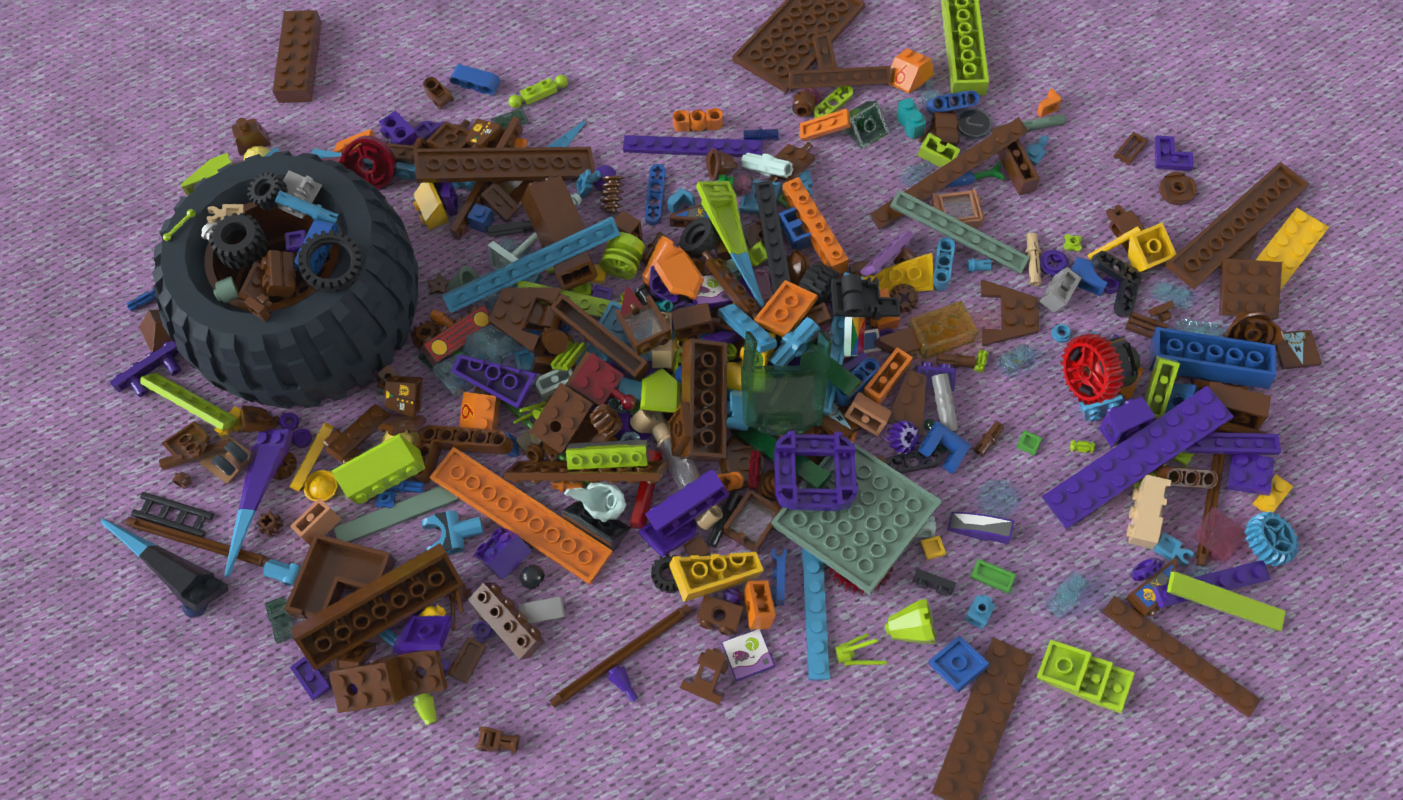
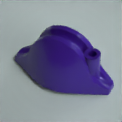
(659, 289)

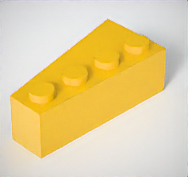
(709, 574)

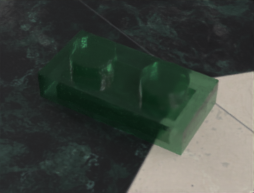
(506, 118)

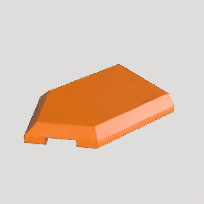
(680, 275)

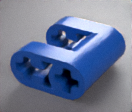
(946, 437)

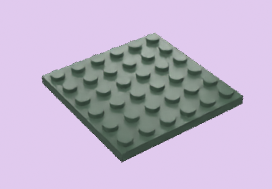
(870, 534)

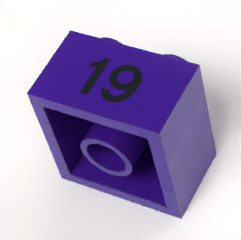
(1125, 421)

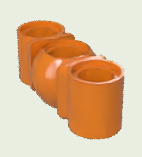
(697, 120)

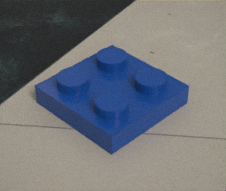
(958, 664)

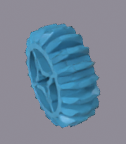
(1271, 538)

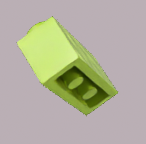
(1161, 385)

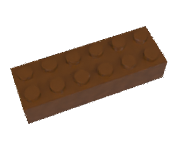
(297, 56)
(706, 392)

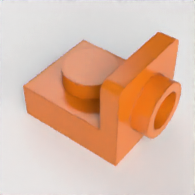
(1049, 104)

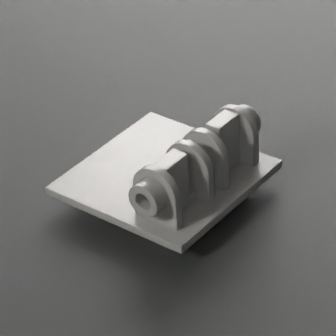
(302, 188)

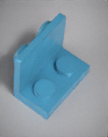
(1095, 411)

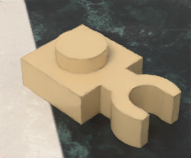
(227, 209)

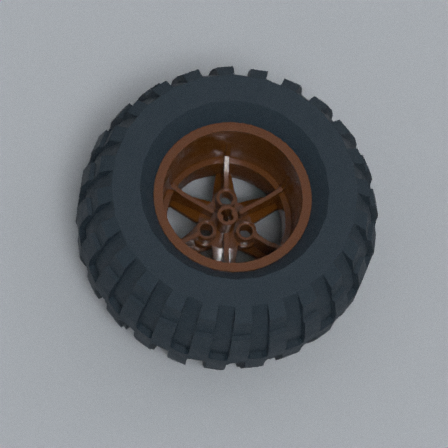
(315, 340)

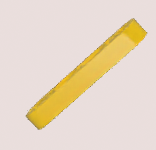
(311, 457)

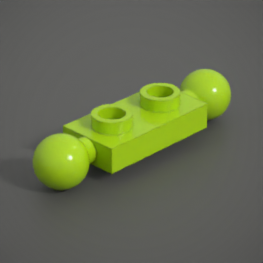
(538, 91)

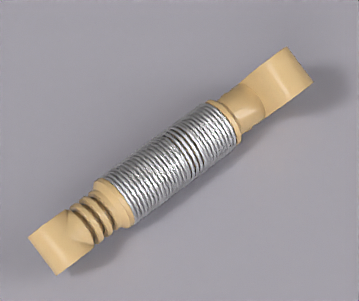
(682, 470)

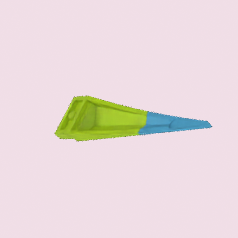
(722, 208)

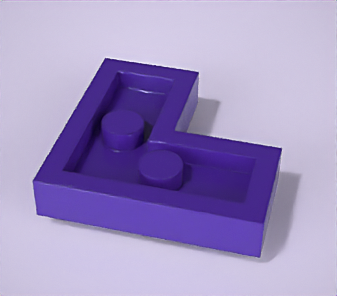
(1168, 158)

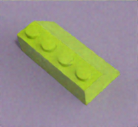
(379, 469)

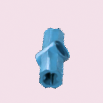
(794, 343)

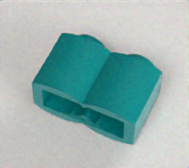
(910, 118)

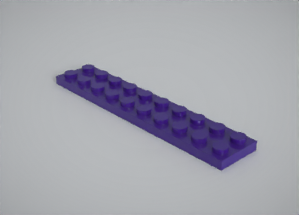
(1137, 457)

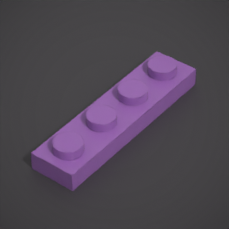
(888, 252)

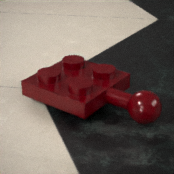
(599, 381)

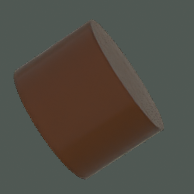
(555, 340)

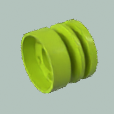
(622, 256)

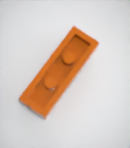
(825, 125)

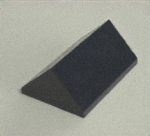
(608, 533)

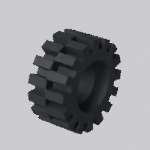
(261, 185)
(657, 578)

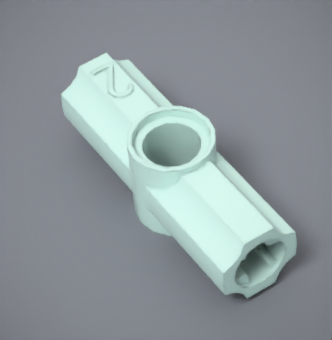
(767, 165)

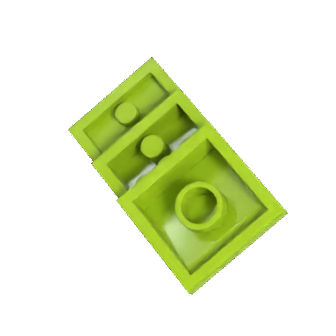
(1085, 676)

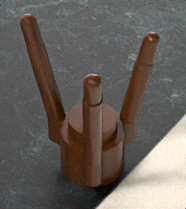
(459, 596)

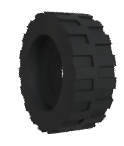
(693, 231)

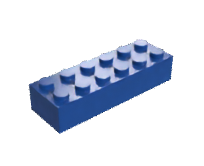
(1216, 357)

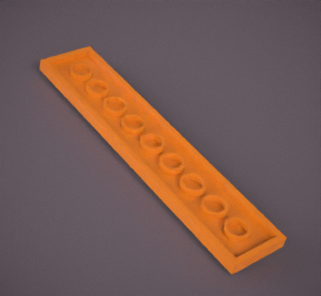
(521, 515)

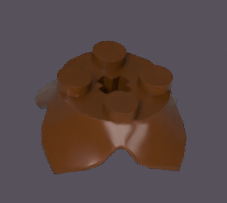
(1255, 328)

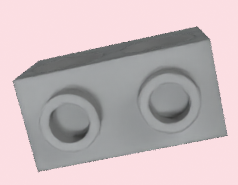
(1060, 289)

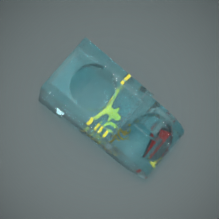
(1015, 359)

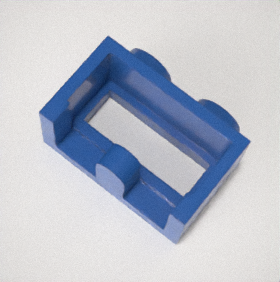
(793, 231)

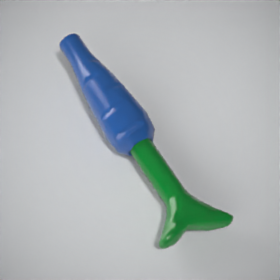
(970, 177)

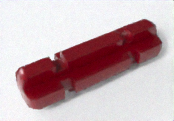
(754, 470)

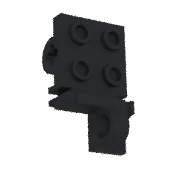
(861, 298)

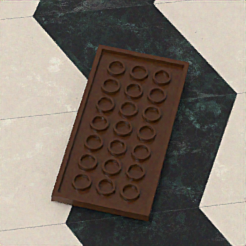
(786, 37)

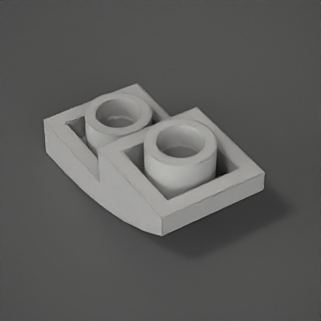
(543, 610)

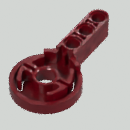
(379, 154)

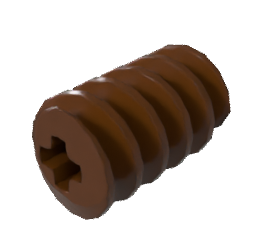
(612, 191)

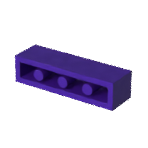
(687, 504)

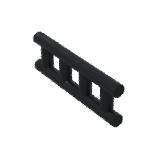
(167, 504)

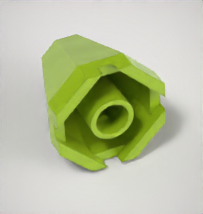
(912, 624)

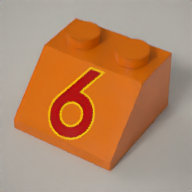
(910, 70)
(479, 411)

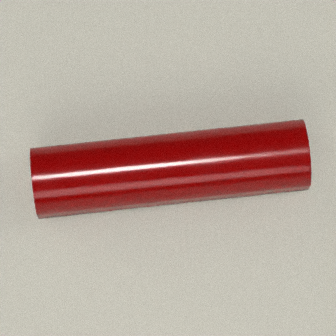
(644, 497)

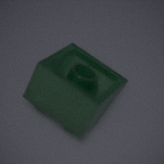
(867, 124)

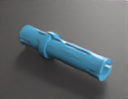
(306, 207)

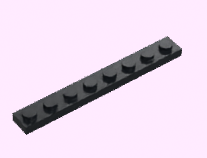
(772, 234)

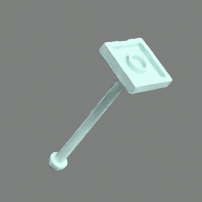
(500, 257)

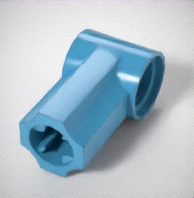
(281, 572)

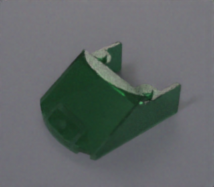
(784, 396)

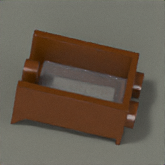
(645, 327)
(752, 521)

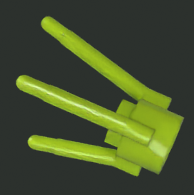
(538, 408)
(845, 652)

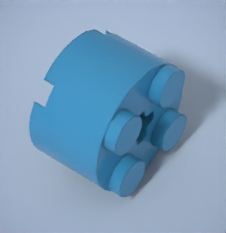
(735, 410)

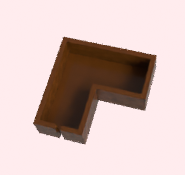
(331, 568)

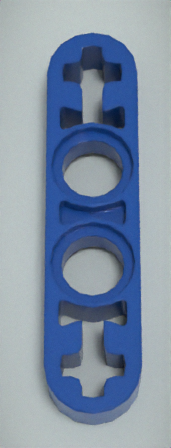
(655, 194)

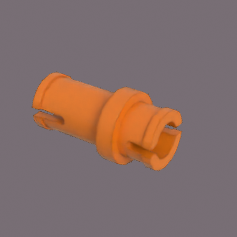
(441, 318)
(564, 485)

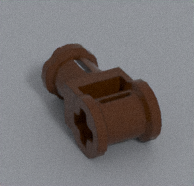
(494, 740)

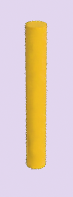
(1116, 242)

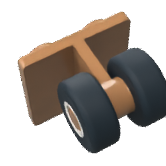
(229, 463)

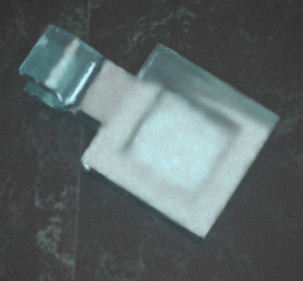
(928, 93)

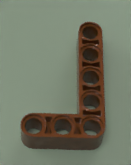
(438, 438)

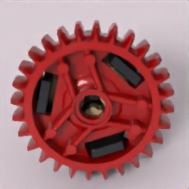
(1099, 367)

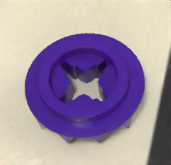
(1057, 257)
(1146, 569)

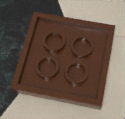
(1250, 287)

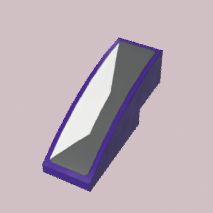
(981, 526)

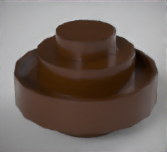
(767, 485)

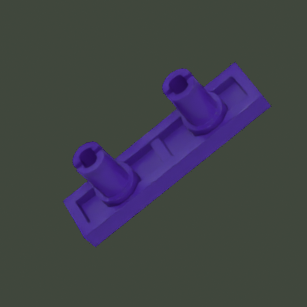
(133, 375)

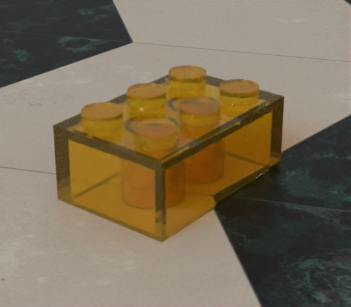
(944, 329)

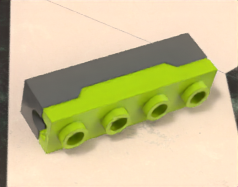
(607, 454)

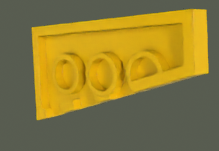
(914, 272)

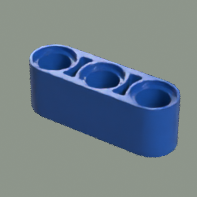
(475, 79)
(959, 98)
(319, 255)
(862, 374)

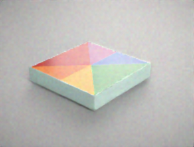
(854, 336)

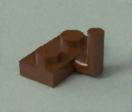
(356, 656)

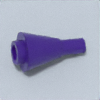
(620, 678)

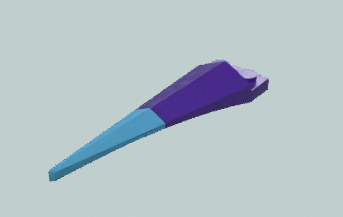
(263, 463)

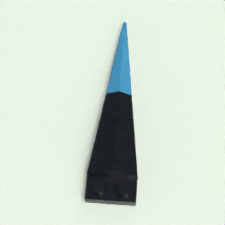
(186, 580)

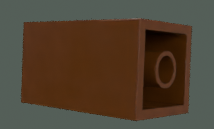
(551, 210)

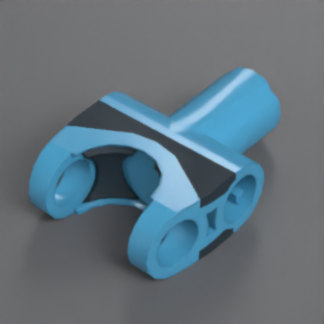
(453, 530)

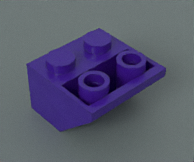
(502, 552)

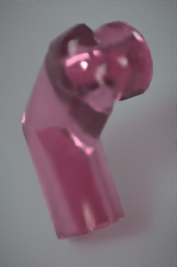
(818, 99)

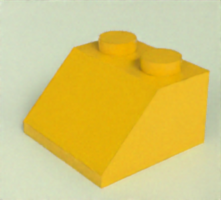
(430, 206)
(1150, 247)

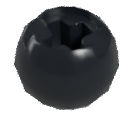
(532, 576)

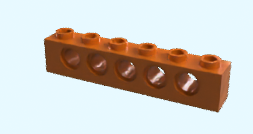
(812, 221)

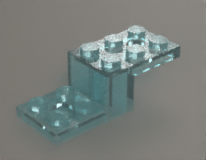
(483, 344)

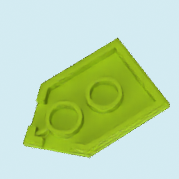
(660, 392)

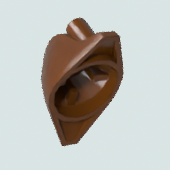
(797, 266)

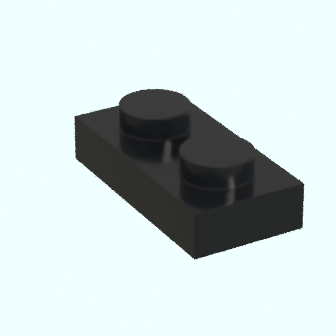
(941, 585)

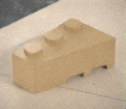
(1147, 511)

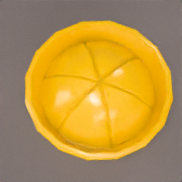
(320, 485)

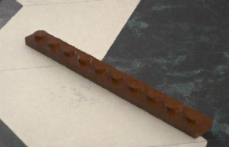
(954, 169)

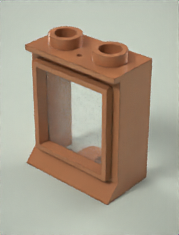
(961, 206)

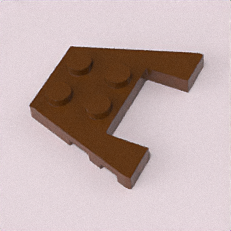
(514, 311)
(1018, 313)

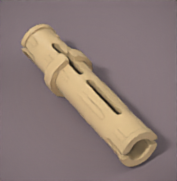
(1033, 262)

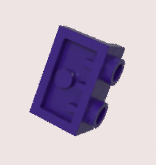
(447, 194)
(929, 371)

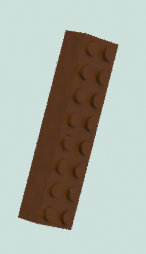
(376, 607)

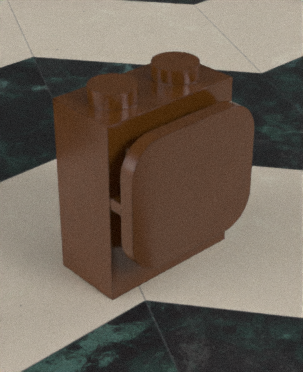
(575, 271)

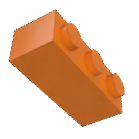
(888, 376)

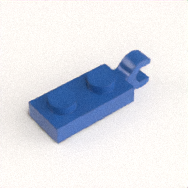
(779, 574)

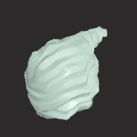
(600, 500)

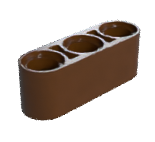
(1195, 476)

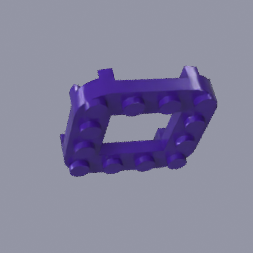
(815, 445)

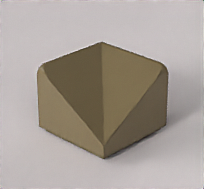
(526, 440)

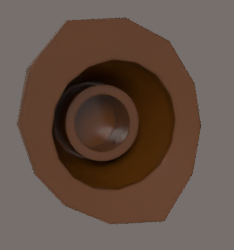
(719, 163)

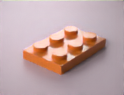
(785, 309)

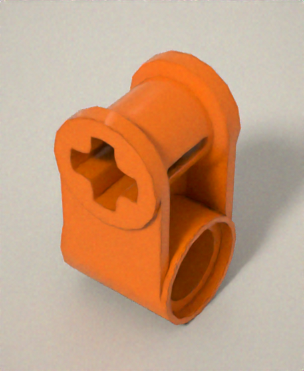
(731, 480)

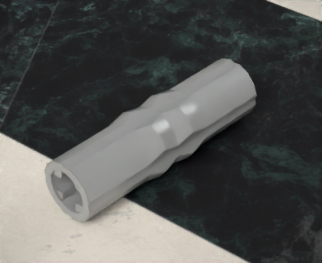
(944, 401)

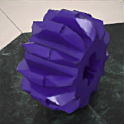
(903, 437)

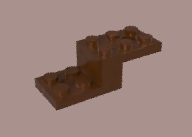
(568, 408)
(387, 680)

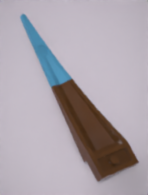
(506, 196)

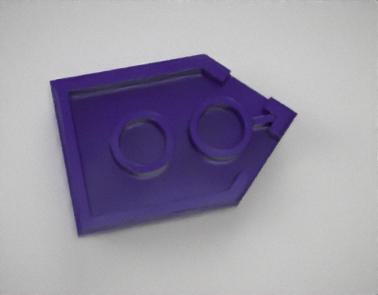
(671, 542)

